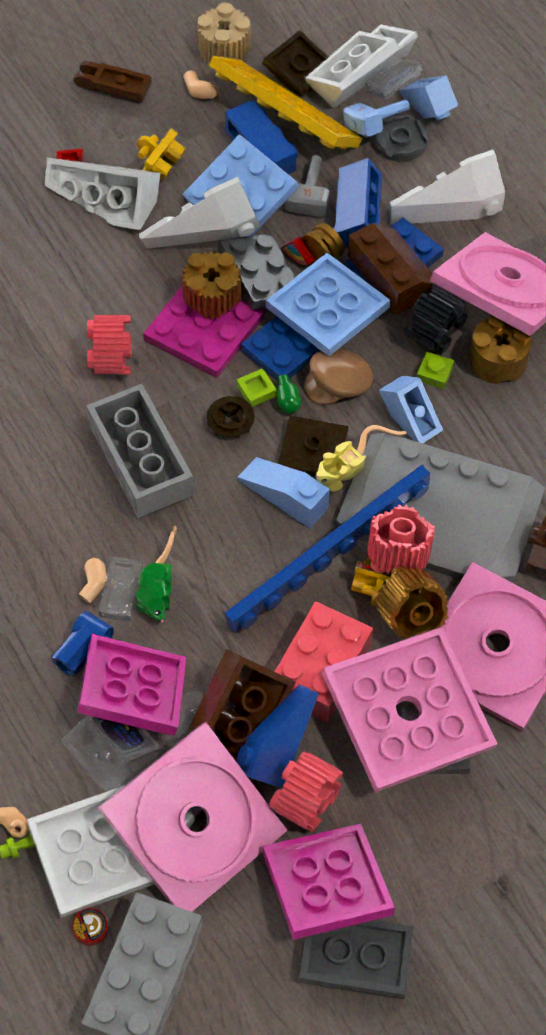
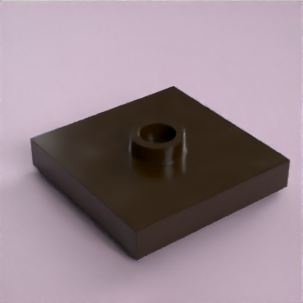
(294, 62)
(308, 441)

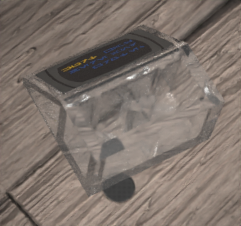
(111, 750)

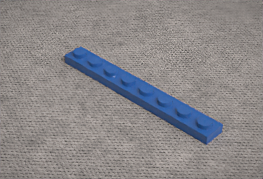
(321, 554)

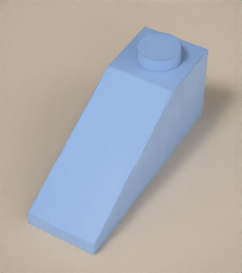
(287, 489)

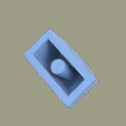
(431, 97)
(411, 408)

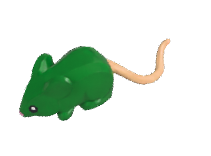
(156, 585)

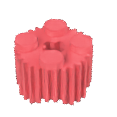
(110, 344)
(399, 540)
(307, 791)

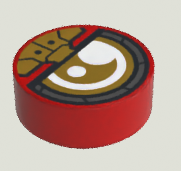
(90, 926)

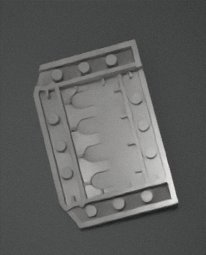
(476, 507)

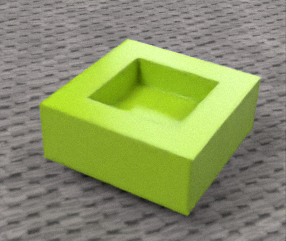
(435, 370)
(256, 387)

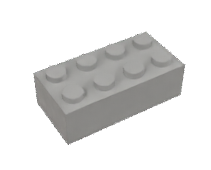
(140, 450)
(144, 970)

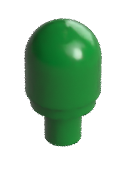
(287, 395)

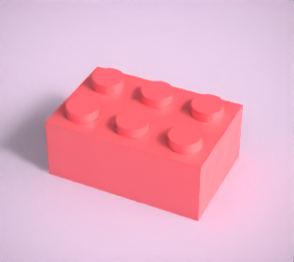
(322, 641)

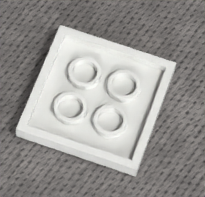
(84, 856)

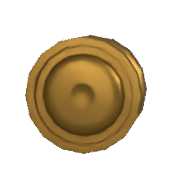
(324, 240)

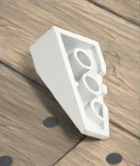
(111, 192)
(462, 195)
(220, 216)

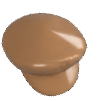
(337, 377)

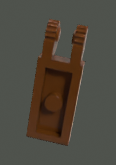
(113, 80)

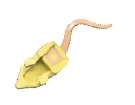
(346, 460)

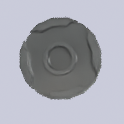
(401, 138)

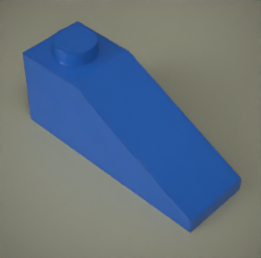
(277, 738)

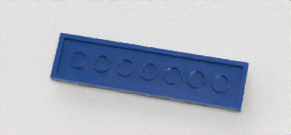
(285, 351)

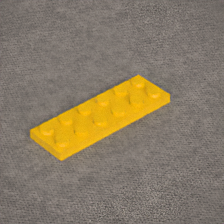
(288, 104)

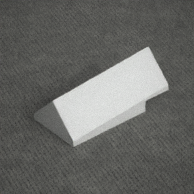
(359, 61)

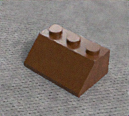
(389, 265)
(239, 700)

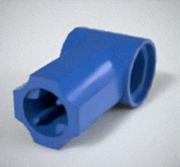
(74, 651)

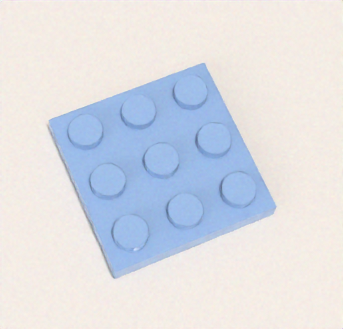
(261, 179)
(327, 304)

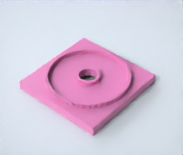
(480, 278)
(415, 671)
(507, 681)
(152, 825)

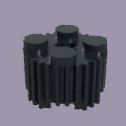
(436, 319)

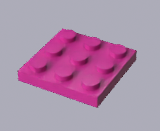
(199, 340)
(132, 685)
(327, 881)

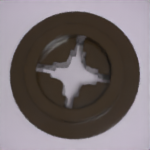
(228, 407)

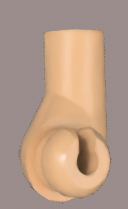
(199, 89)
(96, 578)
(14, 821)

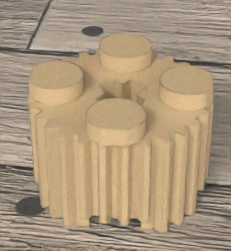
(224, 33)

